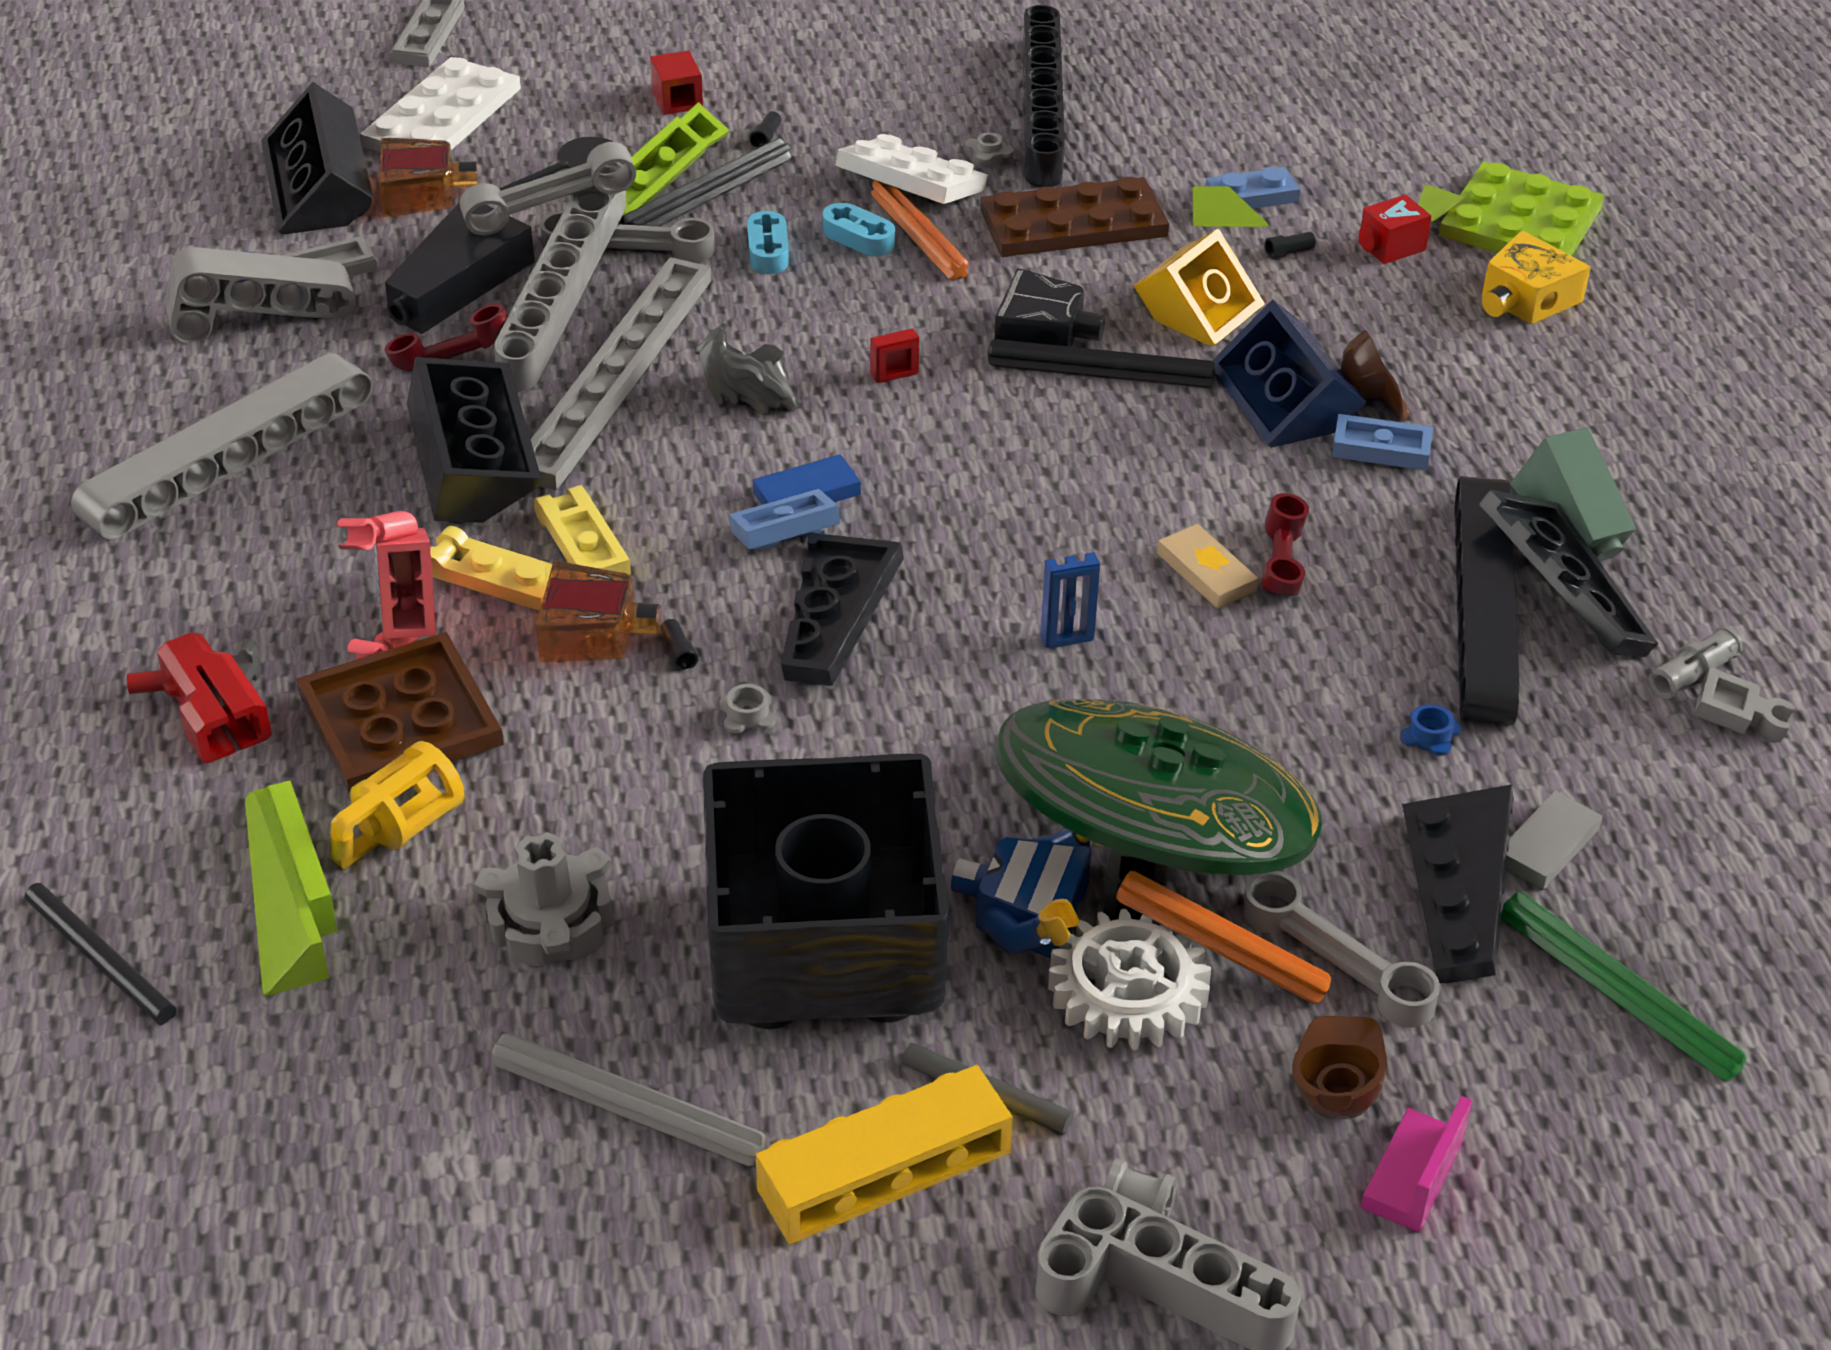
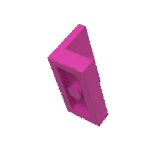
(1416, 1166)

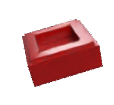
(894, 355)

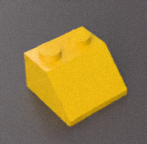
(1200, 290)

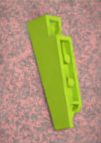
(671, 154)
(288, 891)

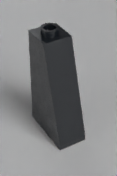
(455, 269)

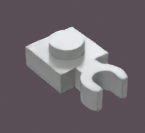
(1736, 705)

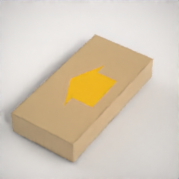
(1207, 566)

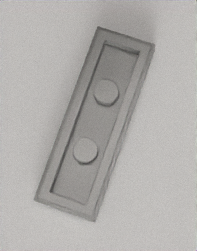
(426, 32)

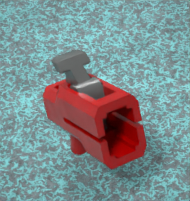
(211, 692)

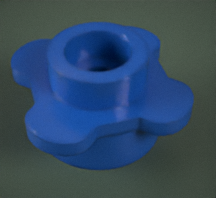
(1431, 729)

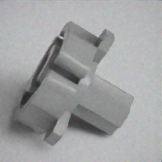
(547, 899)

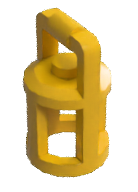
(378, 813)

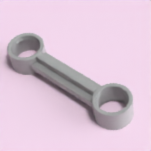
(547, 188)
(687, 239)
(1341, 949)

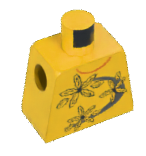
(1533, 280)

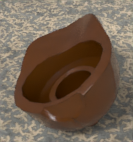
(1370, 376)
(1340, 1065)

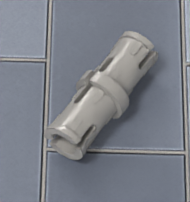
(1694, 662)

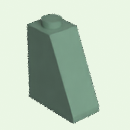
(1574, 475)

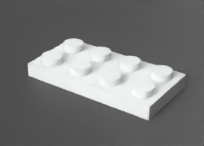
(444, 104)

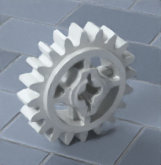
(1130, 987)

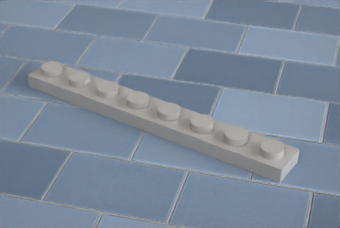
(616, 368)

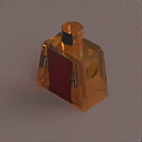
(420, 175)
(590, 614)

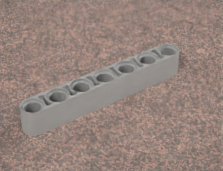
(558, 282)
(220, 445)

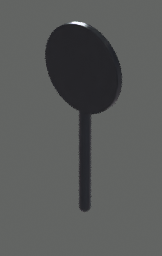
(570, 155)

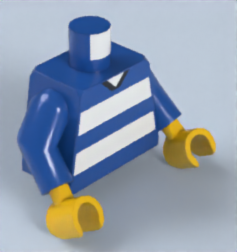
(1028, 890)

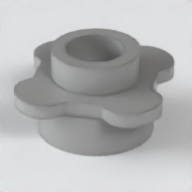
(989, 150)
(747, 709)

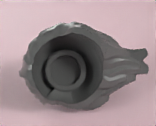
(748, 378)

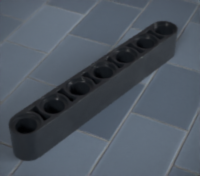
(1043, 97)
(1485, 608)

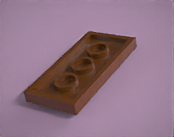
(1073, 216)

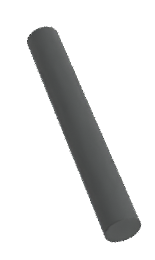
(1015, 1099)

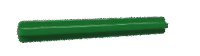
(1624, 987)

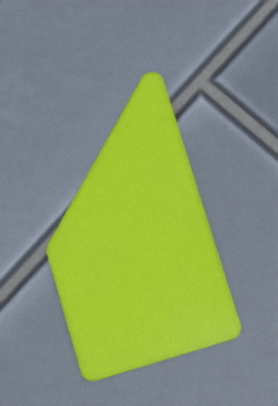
(1438, 201)
(1222, 208)

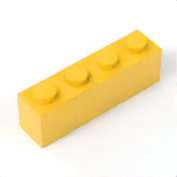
(883, 1153)

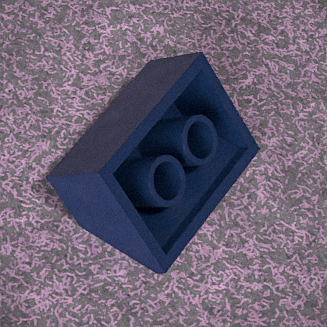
(1285, 379)

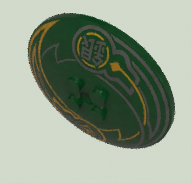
(1158, 786)

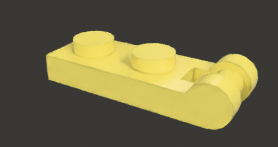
(581, 530)
(489, 569)

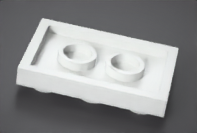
(912, 169)

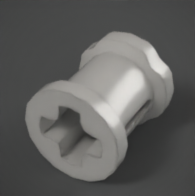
(1142, 1188)

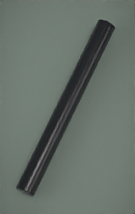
(100, 954)

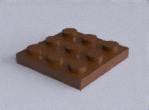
(394, 699)

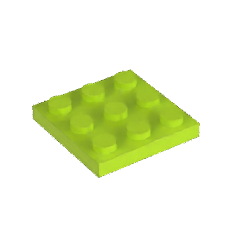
(1509, 201)

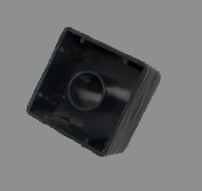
(824, 889)

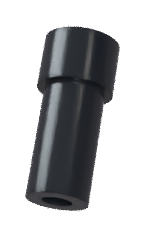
(764, 131)
(1289, 244)
(679, 648)

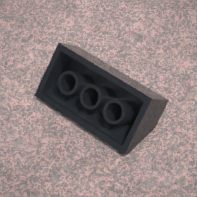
(316, 165)
(470, 438)

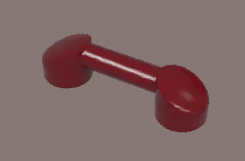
(486, 324)
(1284, 525)

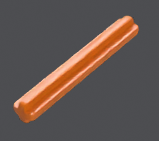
(920, 230)
(1224, 937)

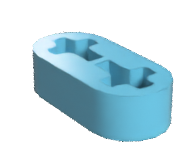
(858, 229)
(766, 242)

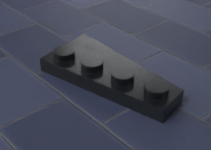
(1571, 567)
(836, 600)
(1461, 876)

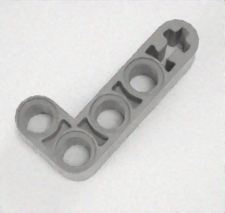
(316, 291)
(1244, 1304)

